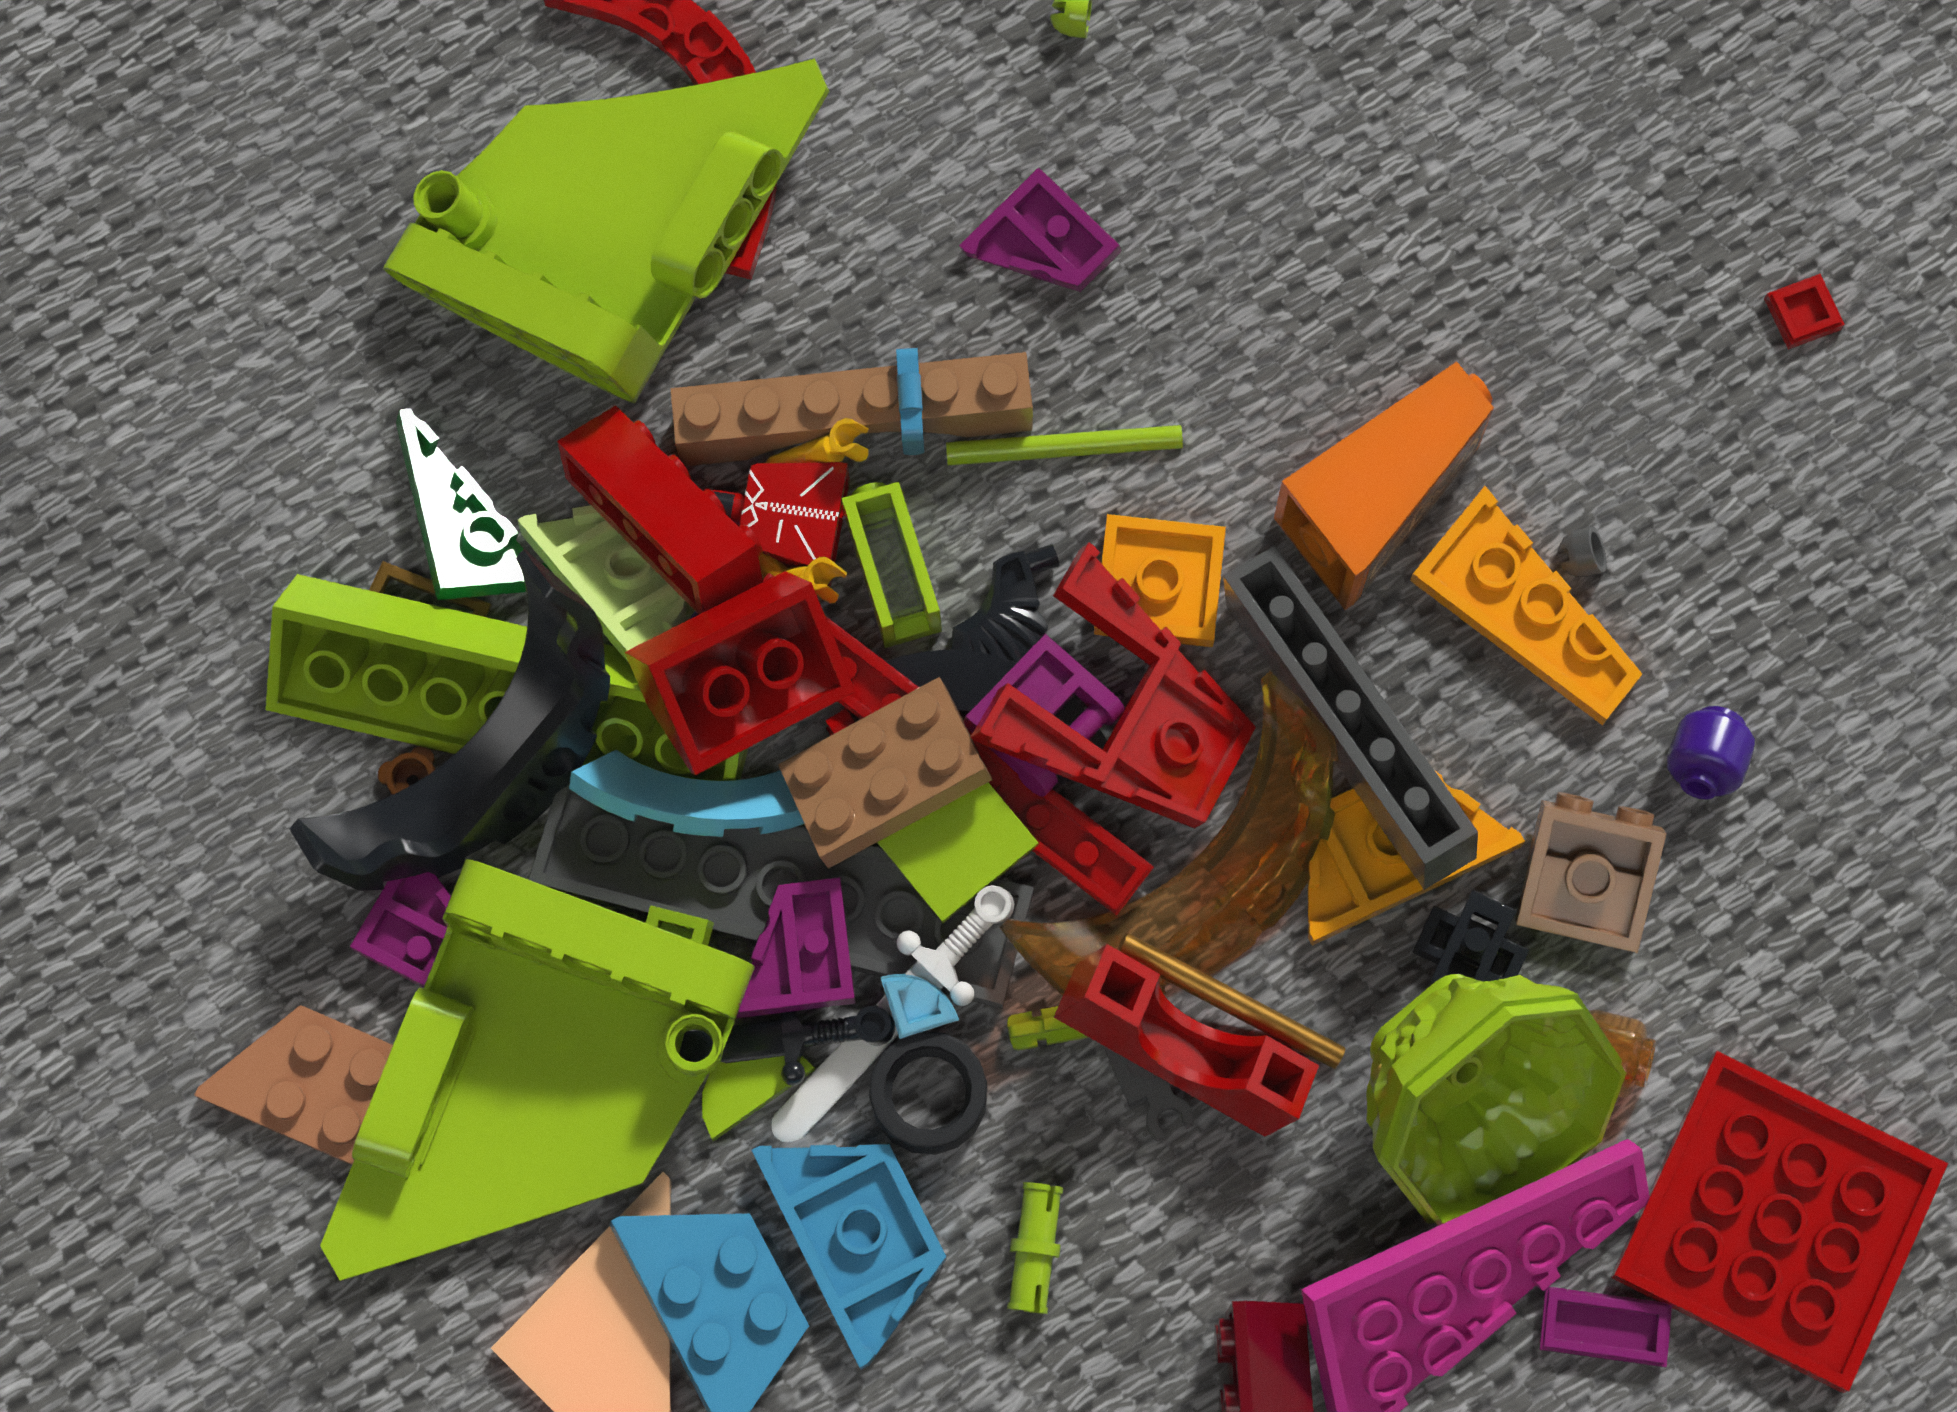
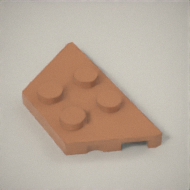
(304, 1081)

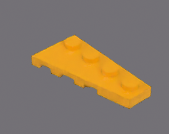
(1513, 599)

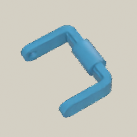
(910, 401)

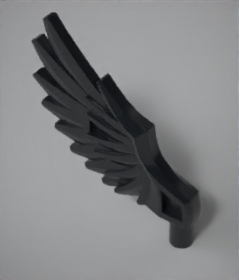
(1009, 616)

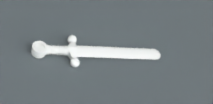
(853, 1058)

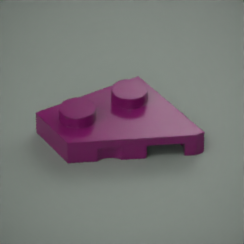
(1043, 236)

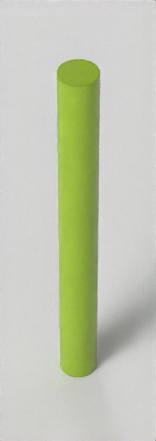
(1064, 445)

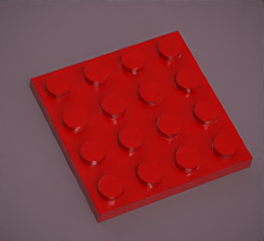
(1780, 1221)

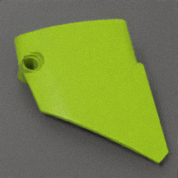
(606, 218)
(528, 1070)

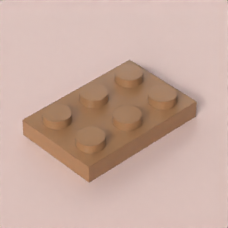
(884, 772)

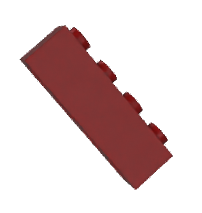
(661, 510)

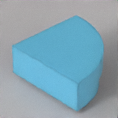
(916, 1004)

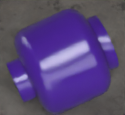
(1711, 751)

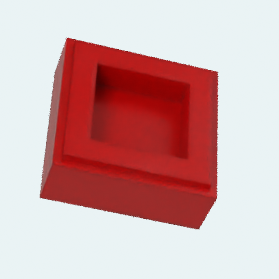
(1804, 311)

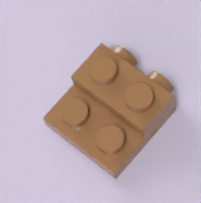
(1591, 872)

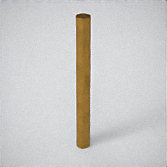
(1233, 1002)

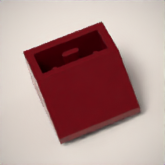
(1265, 1357)

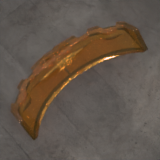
(1242, 876)

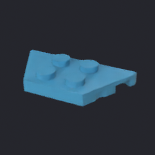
(857, 1234)
(715, 1300)

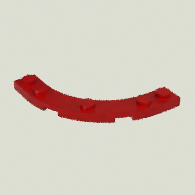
(703, 51)

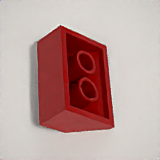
(741, 671)

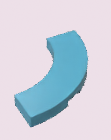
(690, 804)

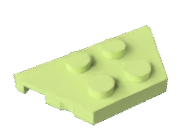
(608, 575)

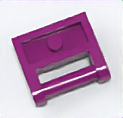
(1051, 680)

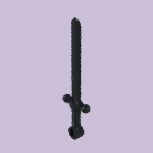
(790, 1039)

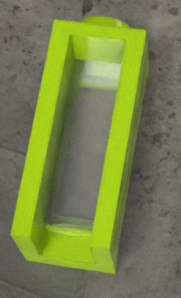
(891, 563)

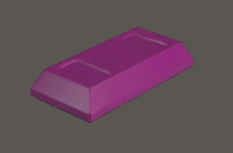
(1605, 1326)

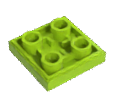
(959, 849)

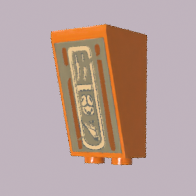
(1378, 483)

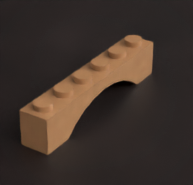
(768, 414)

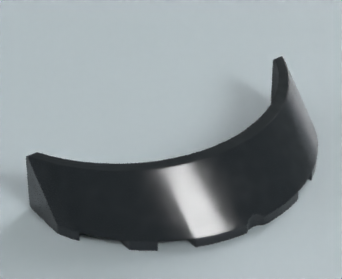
(500, 775)

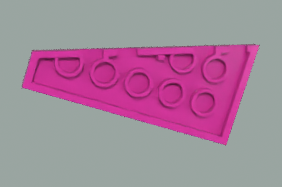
(1450, 1288)

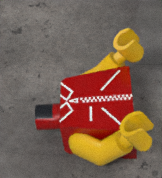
(798, 506)

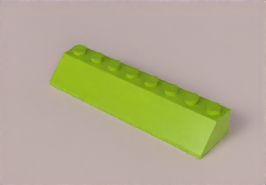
(431, 675)

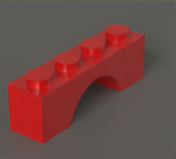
(1238, 1075)

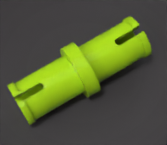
(1035, 1248)

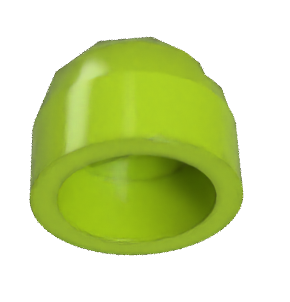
(1074, 19)

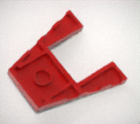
(1174, 735)

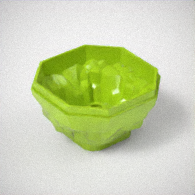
(1487, 1090)

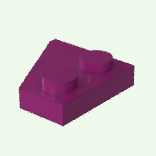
(405, 927)
(801, 953)

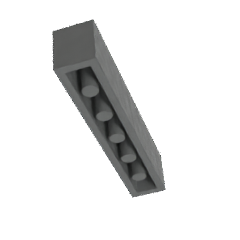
(1370, 740)

